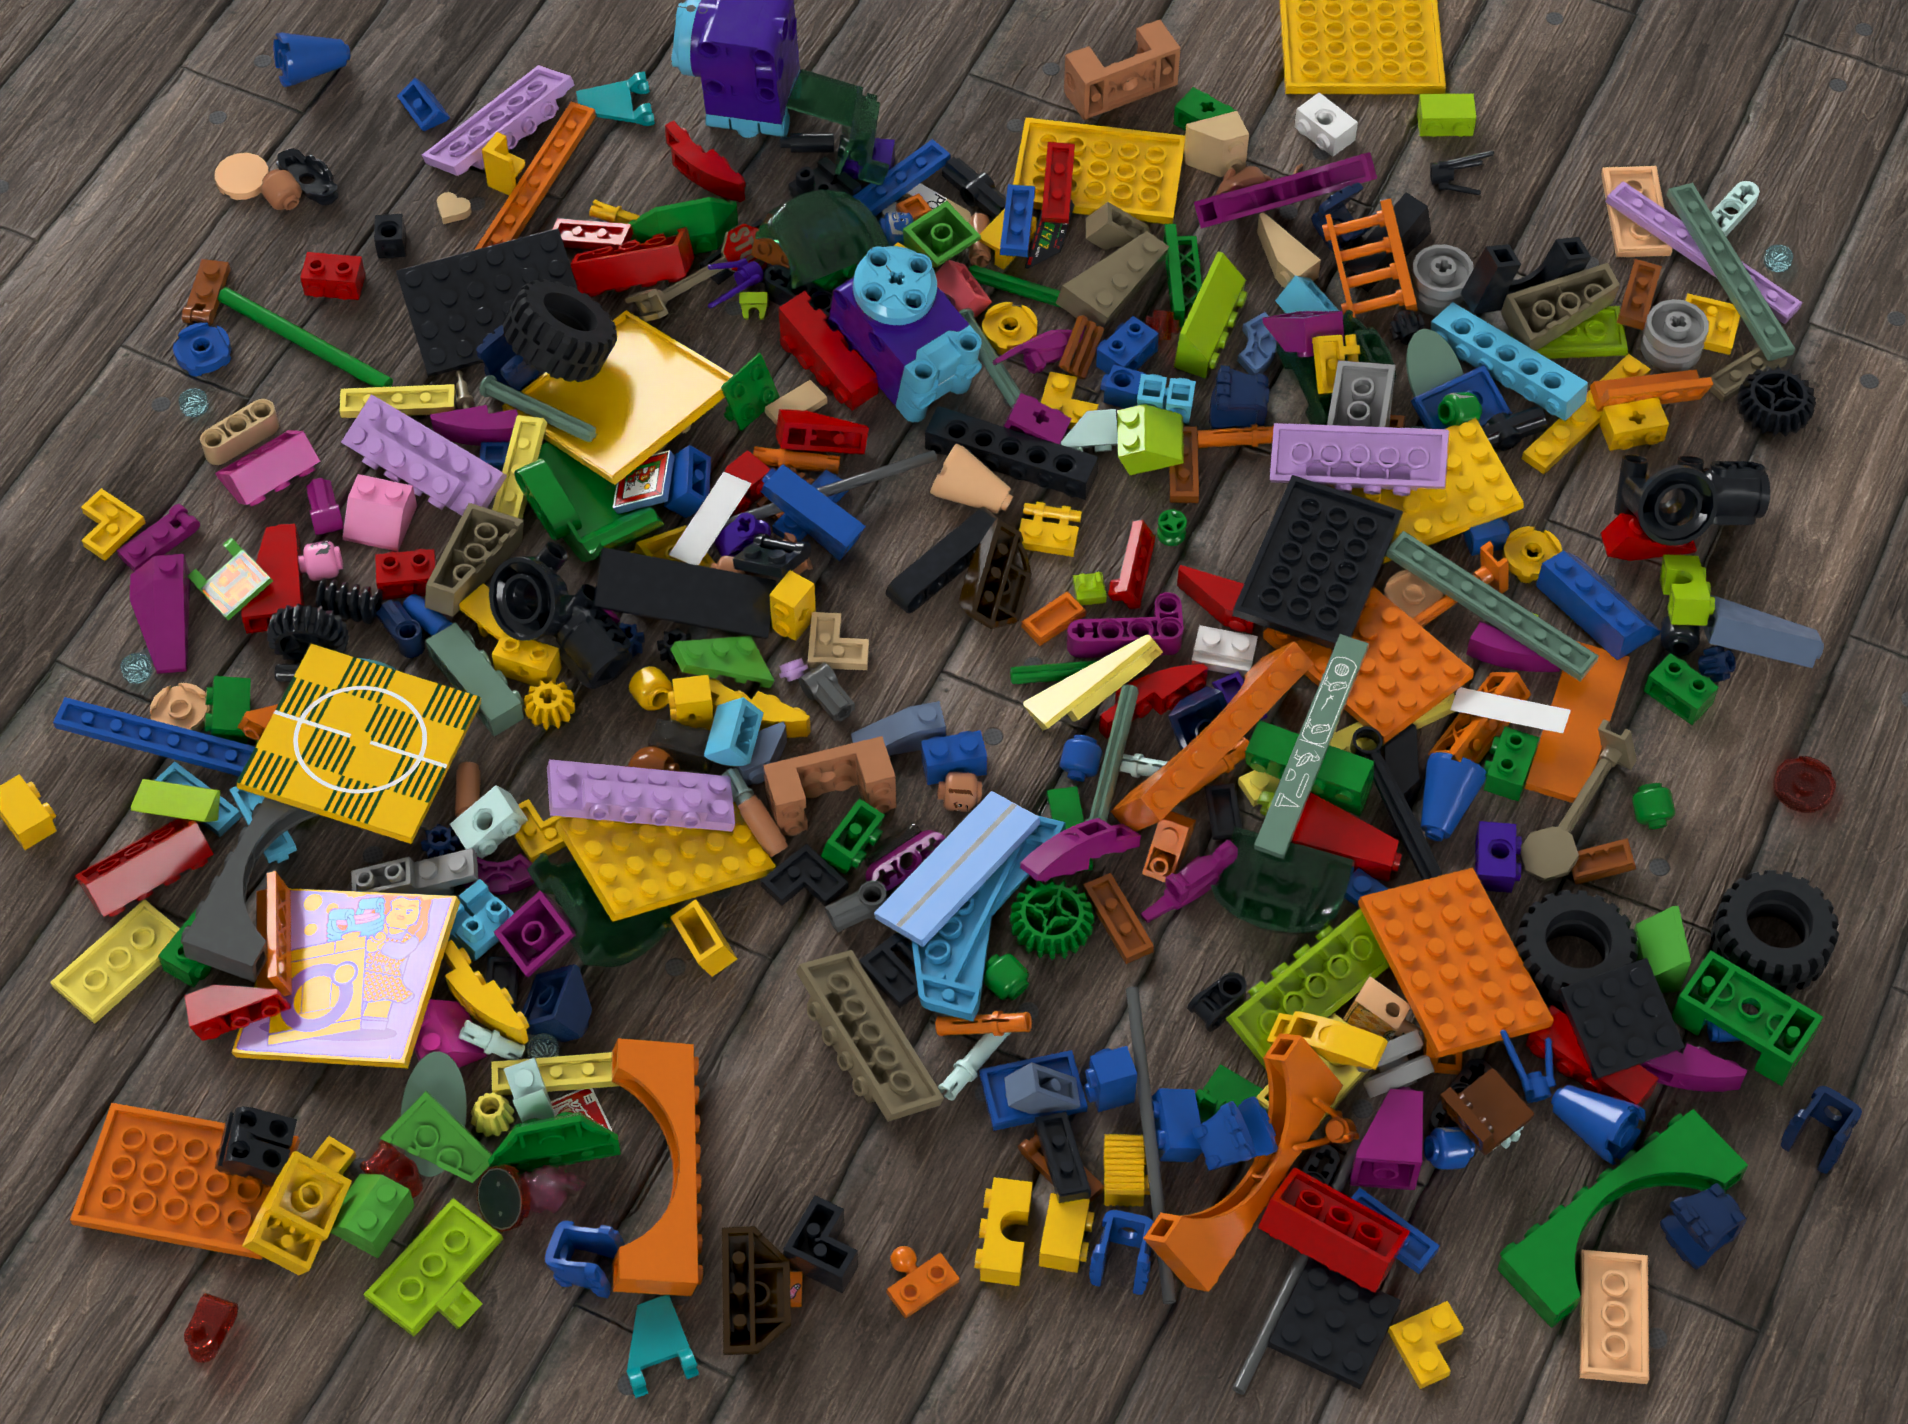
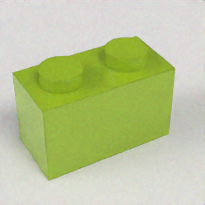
(1446, 115)

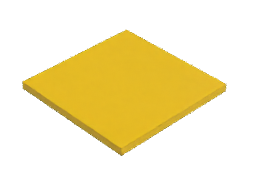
(636, 401)

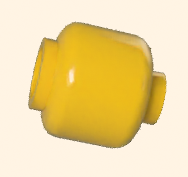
(650, 688)

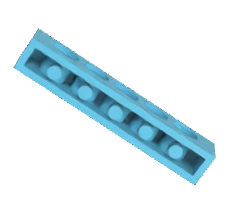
(1511, 362)

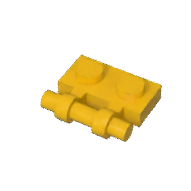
(1326, 355)
(1048, 536)

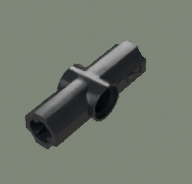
(974, 187)
(1507, 431)

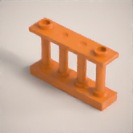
(1390, 244)

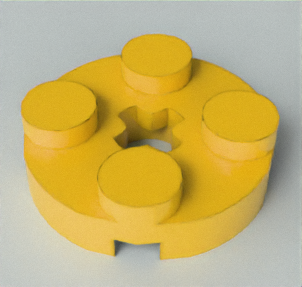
(1005, 313)
(1524, 539)

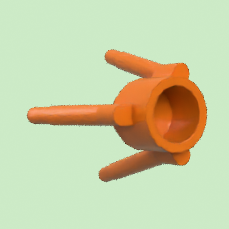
(1337, 1129)

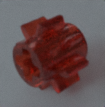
(1163, 323)

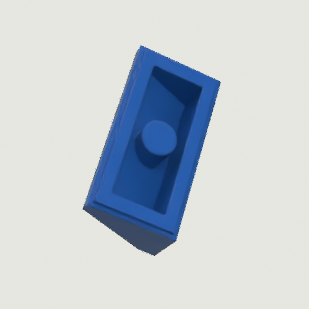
(422, 105)

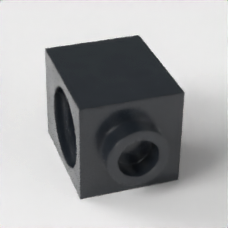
(390, 236)

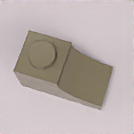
(1112, 227)

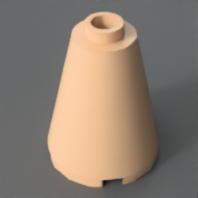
(970, 482)

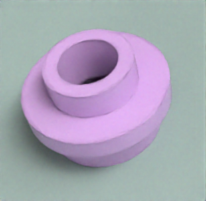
(793, 669)

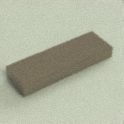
(1729, 379)

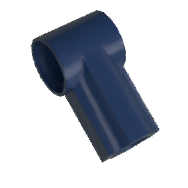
(402, 629)

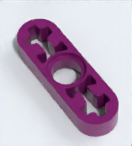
(893, 879)

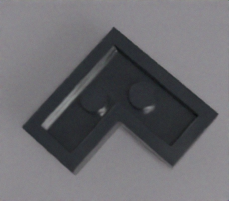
(807, 871)

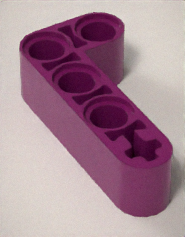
(1088, 636)

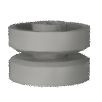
(1439, 277)
(1674, 335)
(1395, 1067)

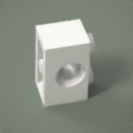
(1325, 124)

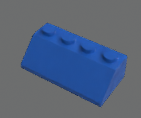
(1594, 605)

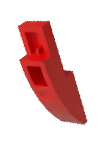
(703, 168)
(1159, 691)

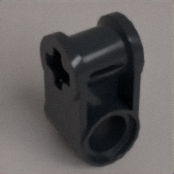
(1215, 1004)

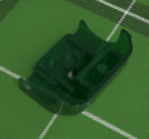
(598, 938)

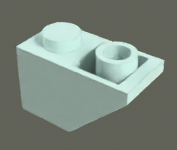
(1094, 430)

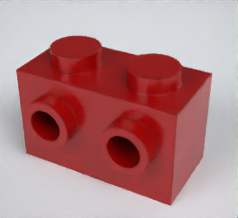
(333, 276)
(404, 572)

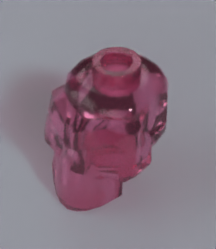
(548, 1187)

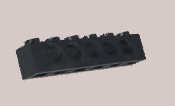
(1013, 452)

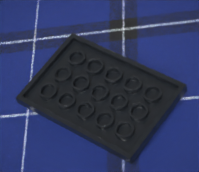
(469, 294)
(1317, 563)

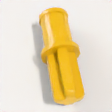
(611, 213)

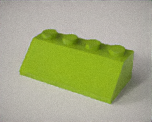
(1210, 317)

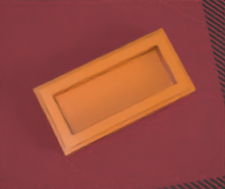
(1053, 618)

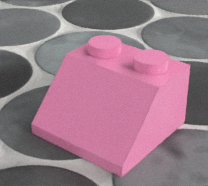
(379, 512)

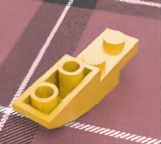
(775, 711)
(483, 1000)
(1332, 1039)

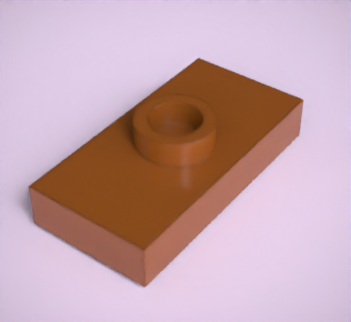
(1603, 861)

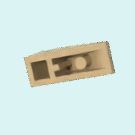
(1285, 253)

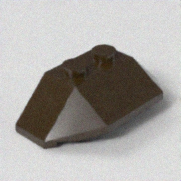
(997, 578)
(753, 1291)

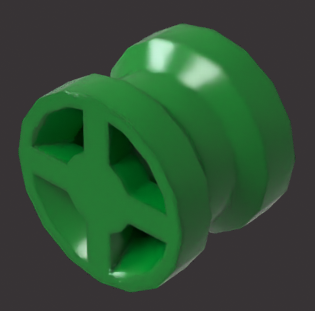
(1177, 522)

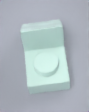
(529, 1091)

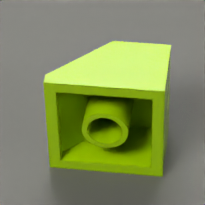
(1149, 438)

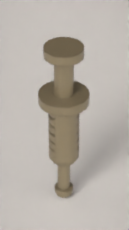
(464, 399)

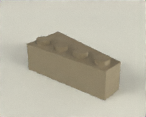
(1112, 282)
(1557, 306)

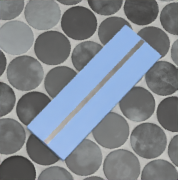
(957, 868)

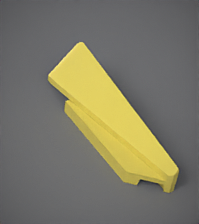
(1092, 684)

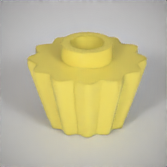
(492, 1114)

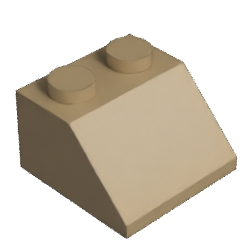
(1217, 144)

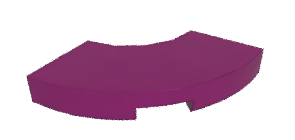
(504, 876)

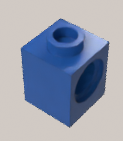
(1121, 387)

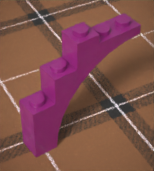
(1285, 190)

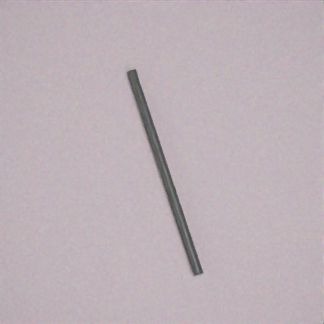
(852, 482)
(1287, 1288)

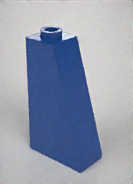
(812, 511)

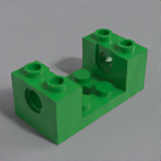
(1778, 1031)

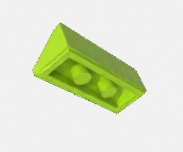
(177, 801)

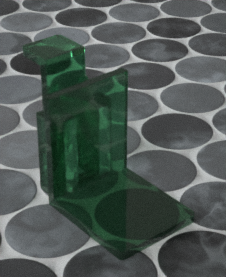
(844, 105)

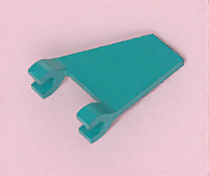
(615, 100)
(656, 1339)

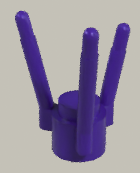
(746, 276)

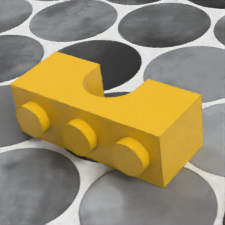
(1008, 1205)

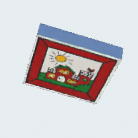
(646, 484)

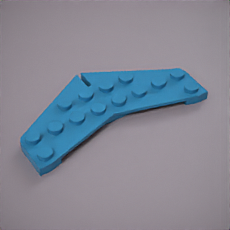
(955, 958)

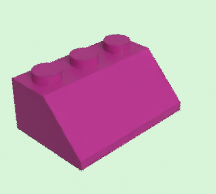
(269, 467)

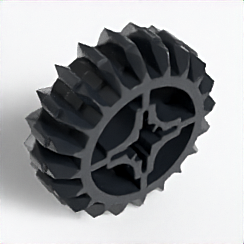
(1792, 408)
(298, 627)

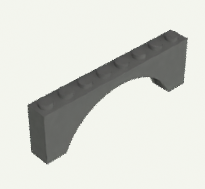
(222, 928)

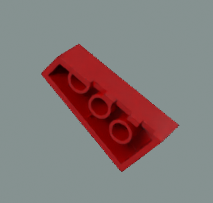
(634, 264)
(825, 352)

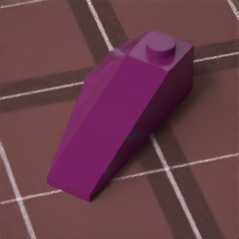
(162, 610)

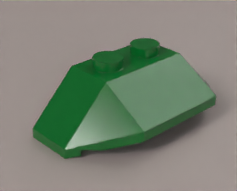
(705, 220)
(555, 1142)

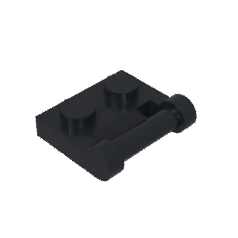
(771, 556)
(890, 971)

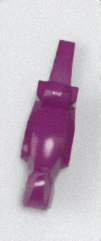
(1040, 350)
(1192, 881)

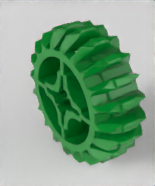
(1064, 931)

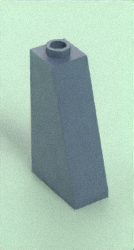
(1762, 634)

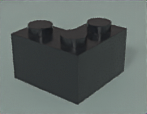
(815, 1246)

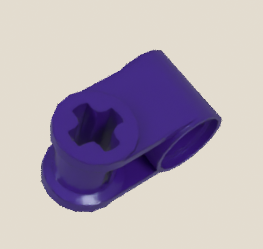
(740, 534)

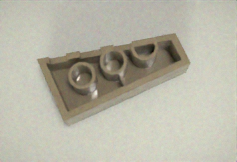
(472, 556)

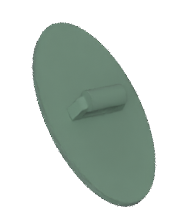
(1430, 362)
(444, 1081)

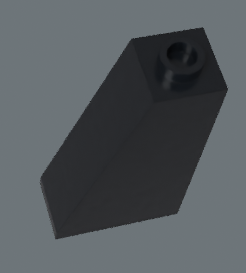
(1413, 226)

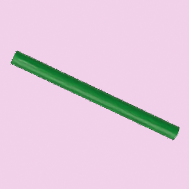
(304, 339)

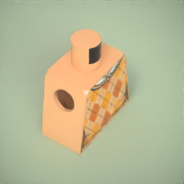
(1379, 1011)

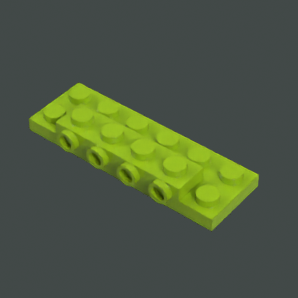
(1314, 983)

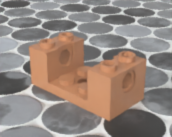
(1100, 88)
(820, 772)

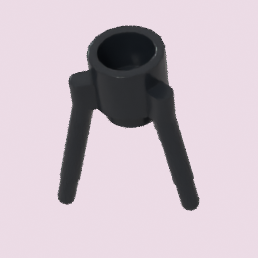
(1443, 171)

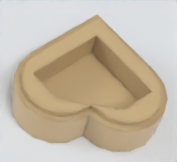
(453, 208)

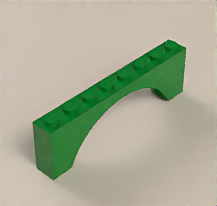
(1682, 1155)

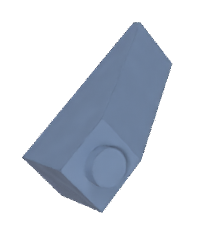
(906, 728)

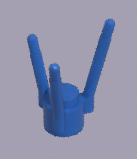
(1534, 1084)

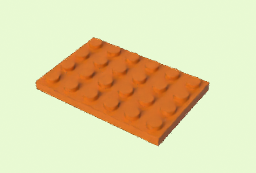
(1402, 670)
(1455, 962)
(160, 1183)

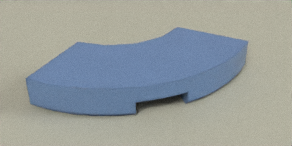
(1259, 348)

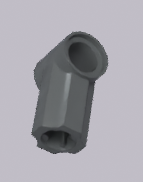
(824, 687)
(855, 906)

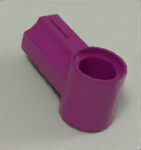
(325, 511)

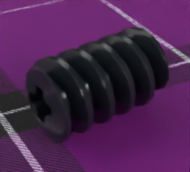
(349, 603)

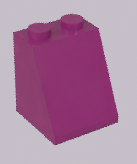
(1393, 1144)

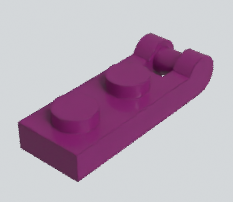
(159, 537)

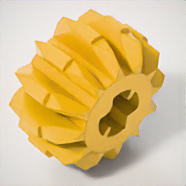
(549, 704)

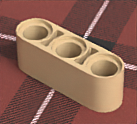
(239, 432)

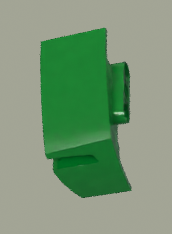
(579, 505)

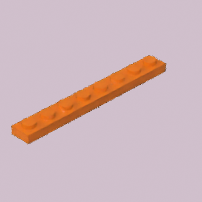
(539, 175)

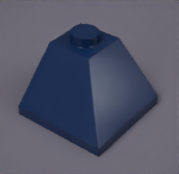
(1195, 714)
(558, 1004)

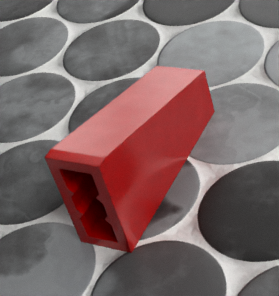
(280, 562)
(1342, 834)

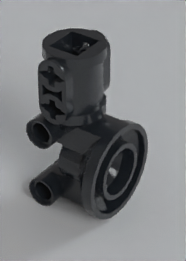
(1700, 497)
(535, 603)

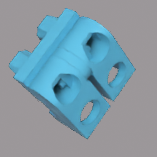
(1176, 398)
(477, 920)

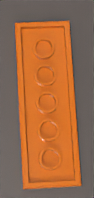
(1568, 758)

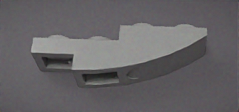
(423, 877)

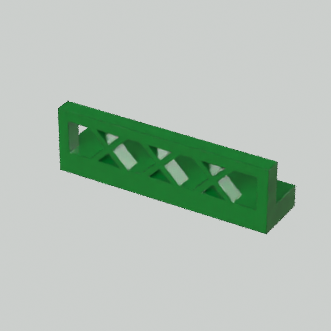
(1176, 280)

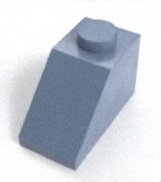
(767, 750)
(1041, 1090)

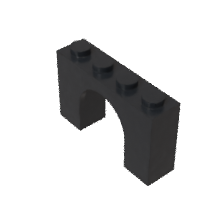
(1498, 266)

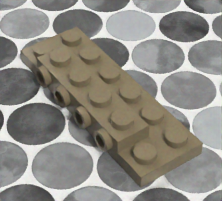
(866, 1037)

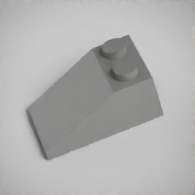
(1362, 394)

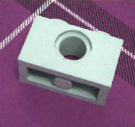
(474, 822)

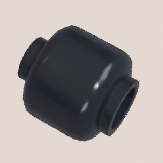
(1679, 639)

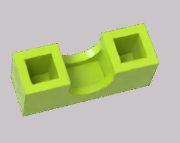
(1687, 589)

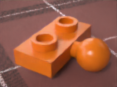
(921, 1283)

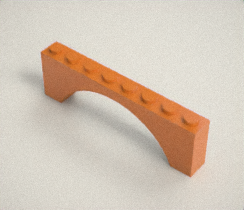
(1171, 783)
(1204, 1242)
(666, 1255)

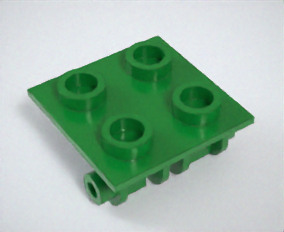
(749, 392)
(1221, 1089)

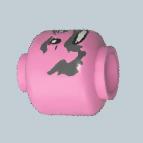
(321, 560)

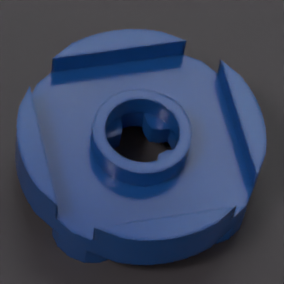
(204, 361)

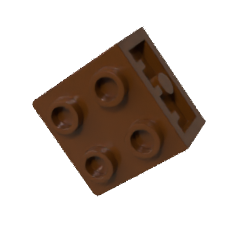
(1487, 1110)

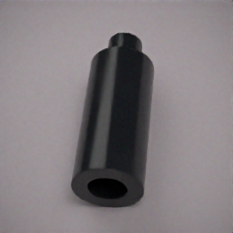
(809, 142)

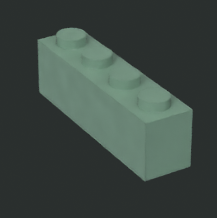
(472, 673)

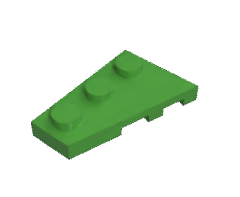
(723, 656)
(439, 1138)

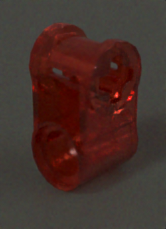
(394, 1165)
(209, 1326)

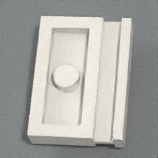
(1224, 650)

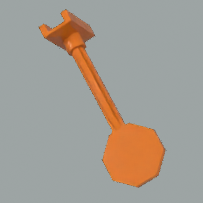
(1491, 573)

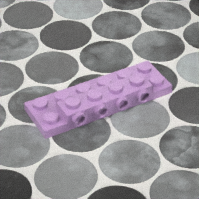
(511, 113)
(1361, 457)
(421, 458)
(640, 795)

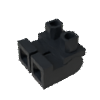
(823, 179)
(255, 1144)

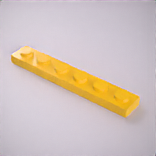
(1566, 434)

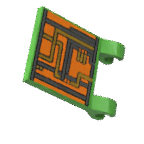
(234, 583)

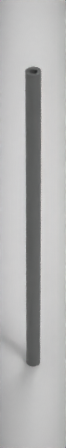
(1149, 1130)

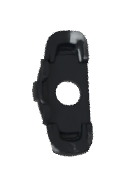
(323, 188)

